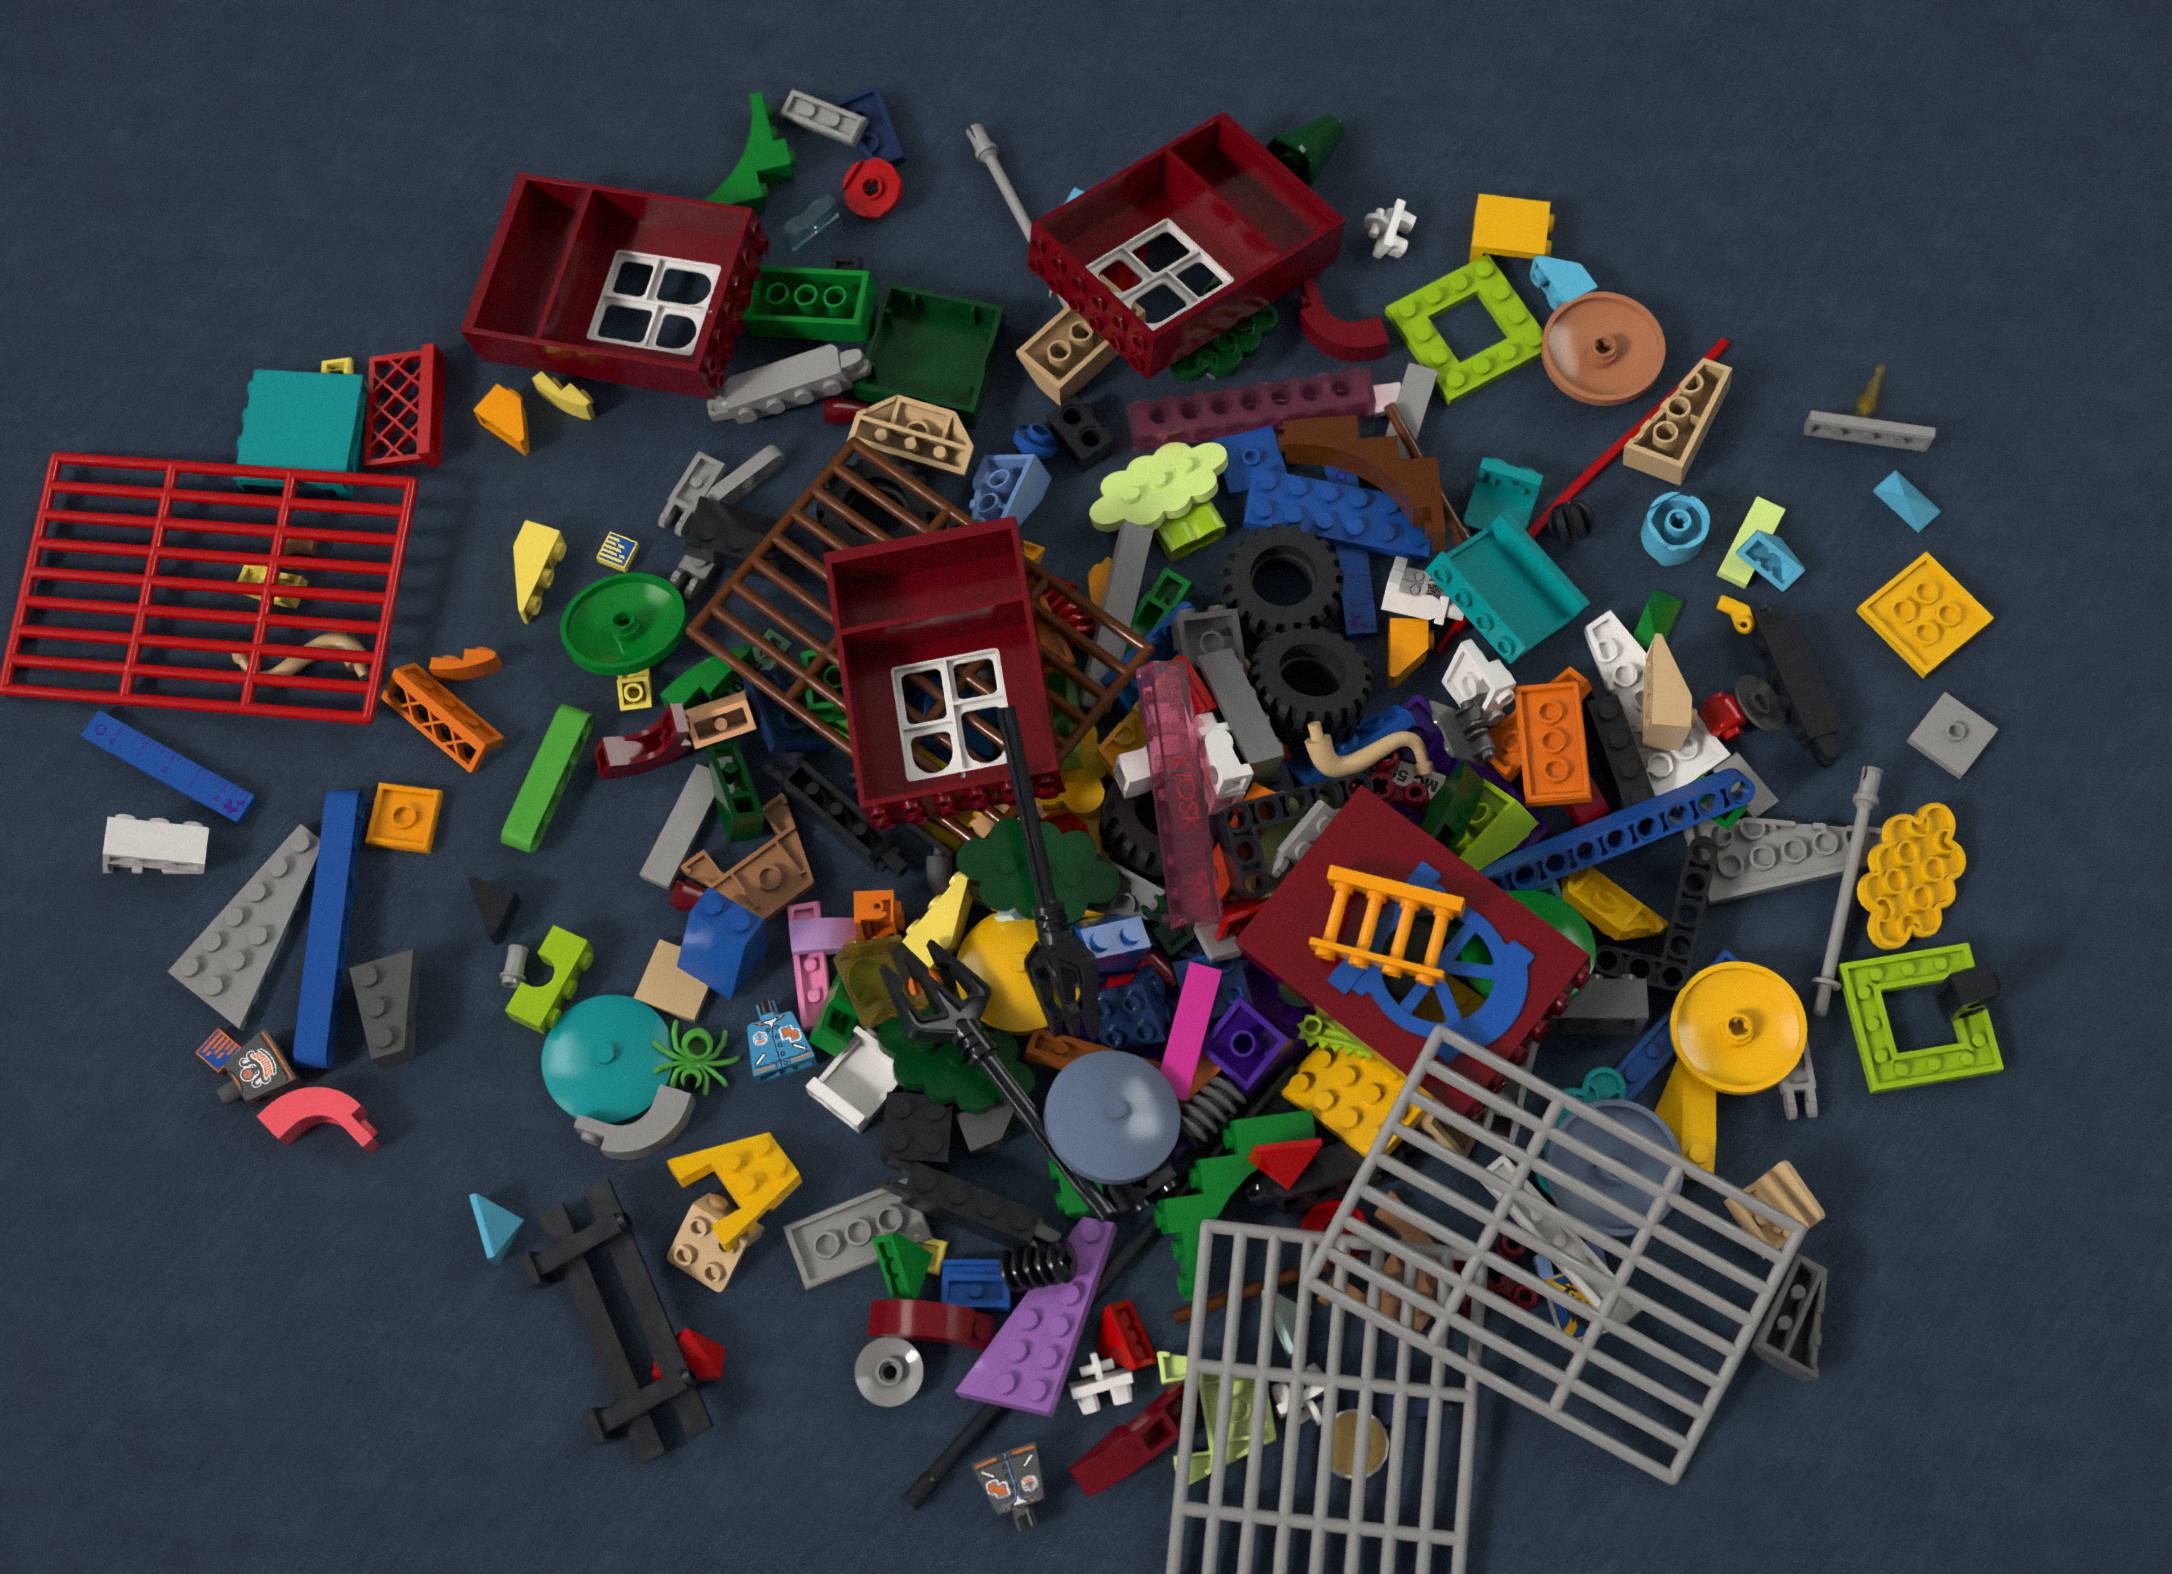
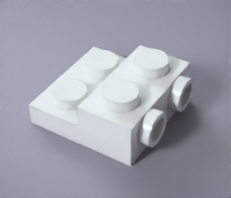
(1481, 681)

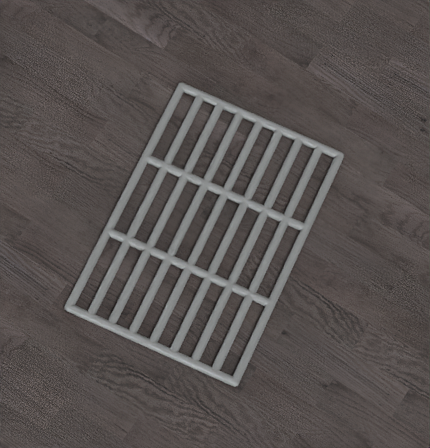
(1497, 1222)
(1332, 1381)

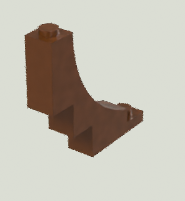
(1336, 444)

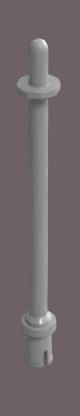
(986, 153)
(1865, 801)

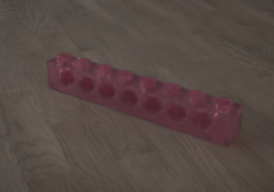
(1237, 419)

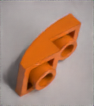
(475, 664)

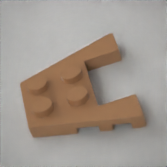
(766, 878)
(1395, 1267)

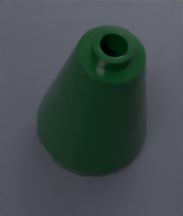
(1308, 146)

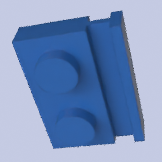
(975, 1284)

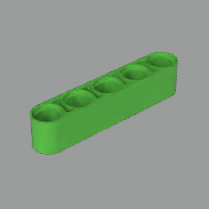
(547, 779)

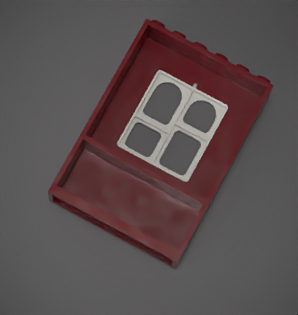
(1224, 204)
(557, 274)
(927, 608)

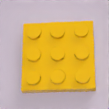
(1924, 614)

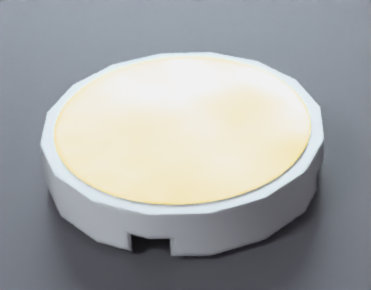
(1345, 1445)

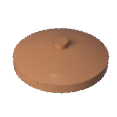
(1603, 349)

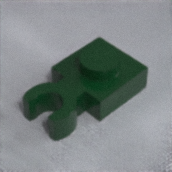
(1169, 939)

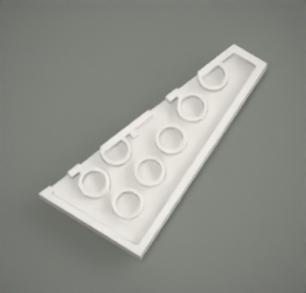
(1622, 672)

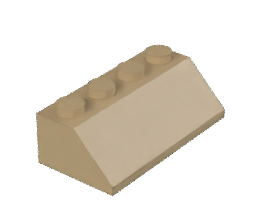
(1068, 352)

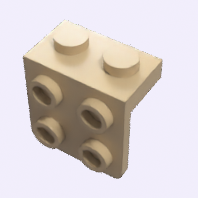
(1784, 1191)
(699, 1250)

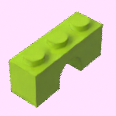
(541, 1006)

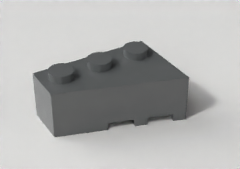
(387, 1005)
(1791, 1324)

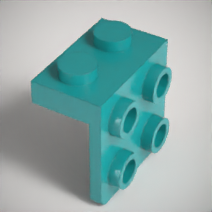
(1501, 489)

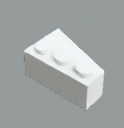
(154, 845)

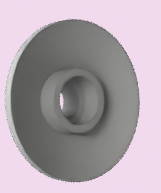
(871, 1367)

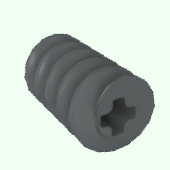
(1208, 1109)

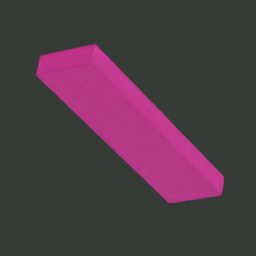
(1190, 1027)

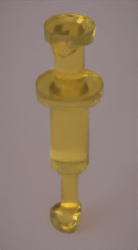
(1867, 401)

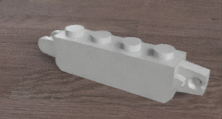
(788, 384)

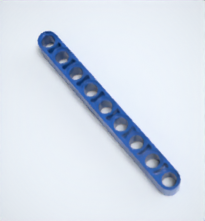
(1629, 834)
(329, 929)

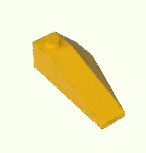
(1691, 1116)

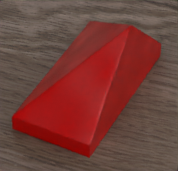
(1237, 916)
(1284, 1160)
(1124, 1337)
(701, 1354)

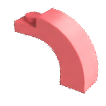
(311, 1106)

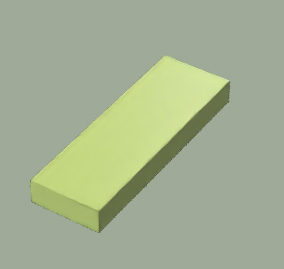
(1762, 516)

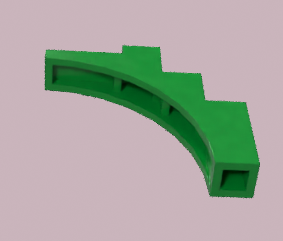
(762, 164)
(1216, 1181)

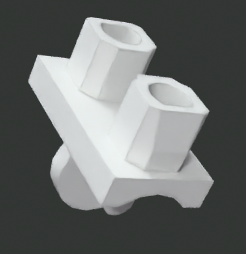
(1387, 226)
(1086, 1389)
(1281, 1395)

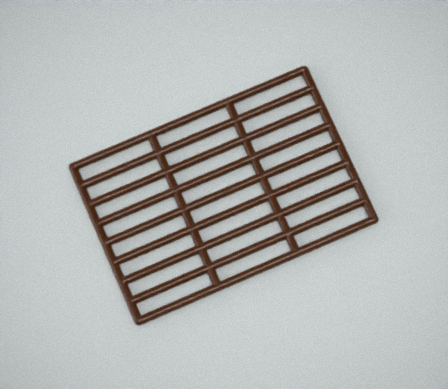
(828, 652)

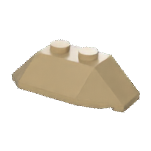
(916, 435)

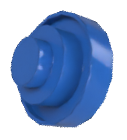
(1036, 440)

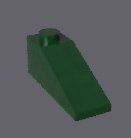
(734, 793)

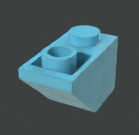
(1560, 279)

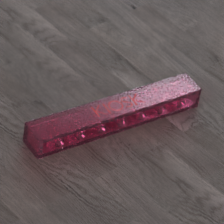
(1179, 795)

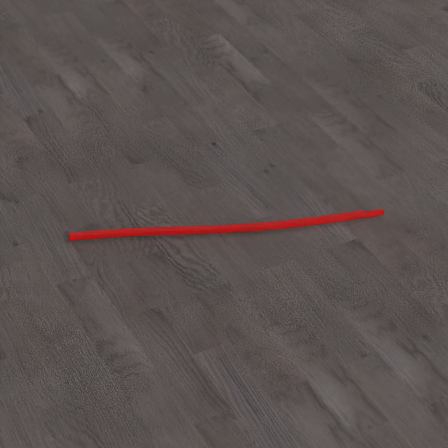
(1585, 478)

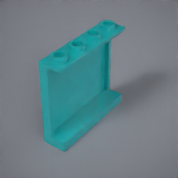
(303, 424)
(1508, 587)

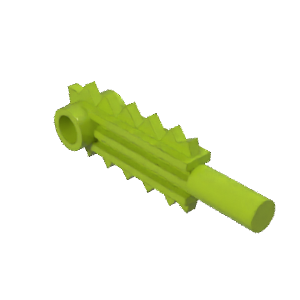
(1317, 1030)

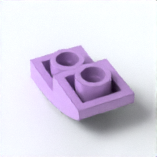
(820, 934)

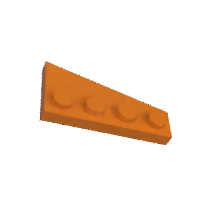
(1505, 733)

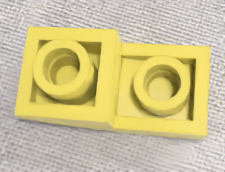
(566, 399)
(635, 691)

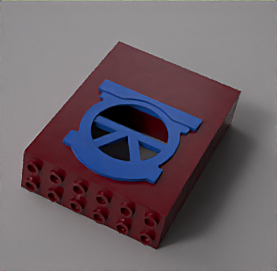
(1530, 969)

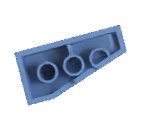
(1008, 487)

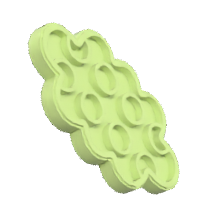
(1159, 486)

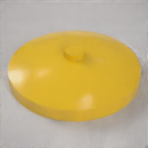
(997, 956)
(1738, 1028)

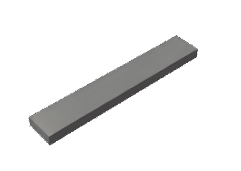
(1119, 598)

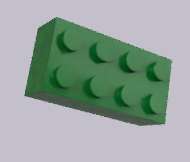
(812, 304)

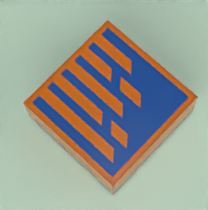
(218, 1050)

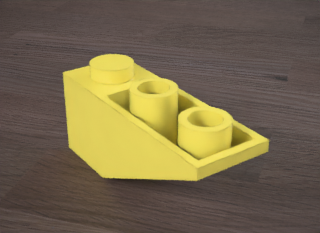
(535, 557)
(943, 921)

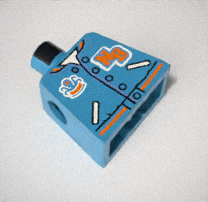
(777, 1044)

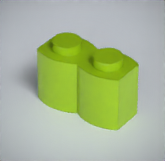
(1190, 532)

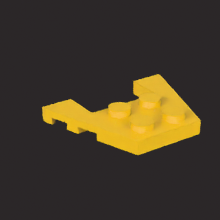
(752, 1172)

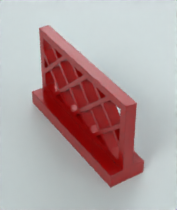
(429, 403)

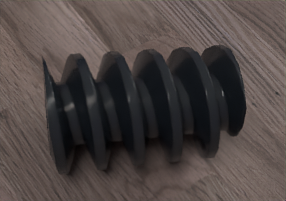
(1038, 1266)

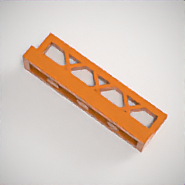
(445, 706)

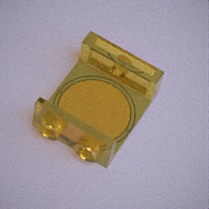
(859, 970)

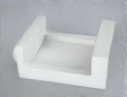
(856, 1081)

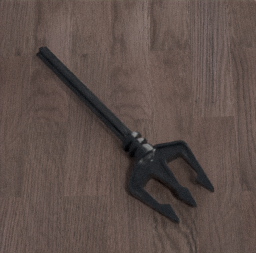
(1056, 951)
(959, 1023)

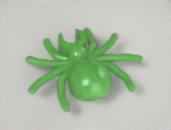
(694, 1057)

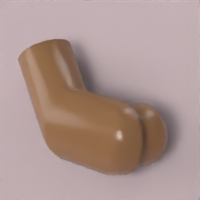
(300, 546)

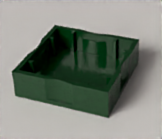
(932, 350)

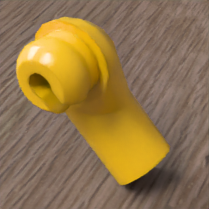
(1739, 612)

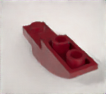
(1131, 1445)

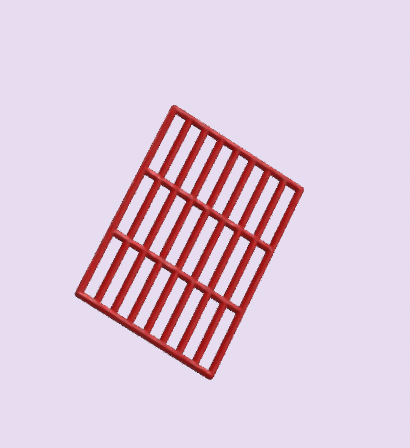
(268, 589)

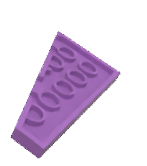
(1037, 1343)

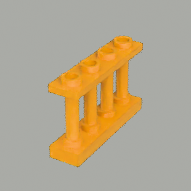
(1378, 892)

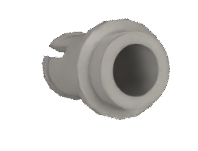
(514, 966)

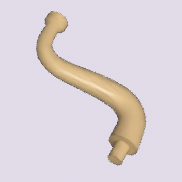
(332, 640)
(1334, 766)

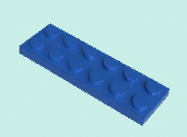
(1335, 512)

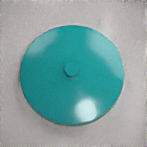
(604, 1059)

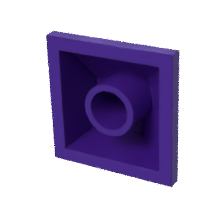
(1248, 1044)

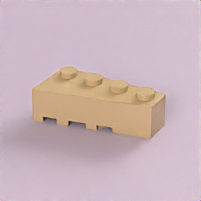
(1675, 433)

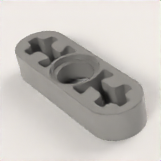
(748, 476)

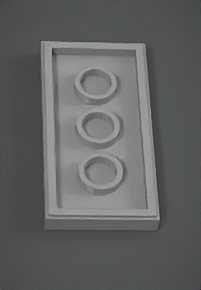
(841, 1237)

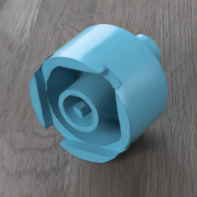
(1675, 528)

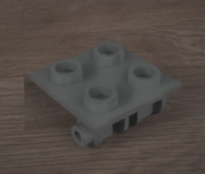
(1464, 732)

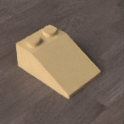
(1666, 700)

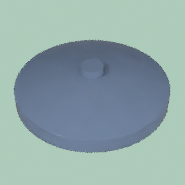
(1112, 1117)
(1640, 1120)

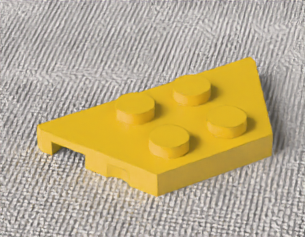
(1610, 906)

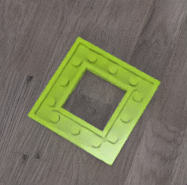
(1482, 279)
(1885, 1068)

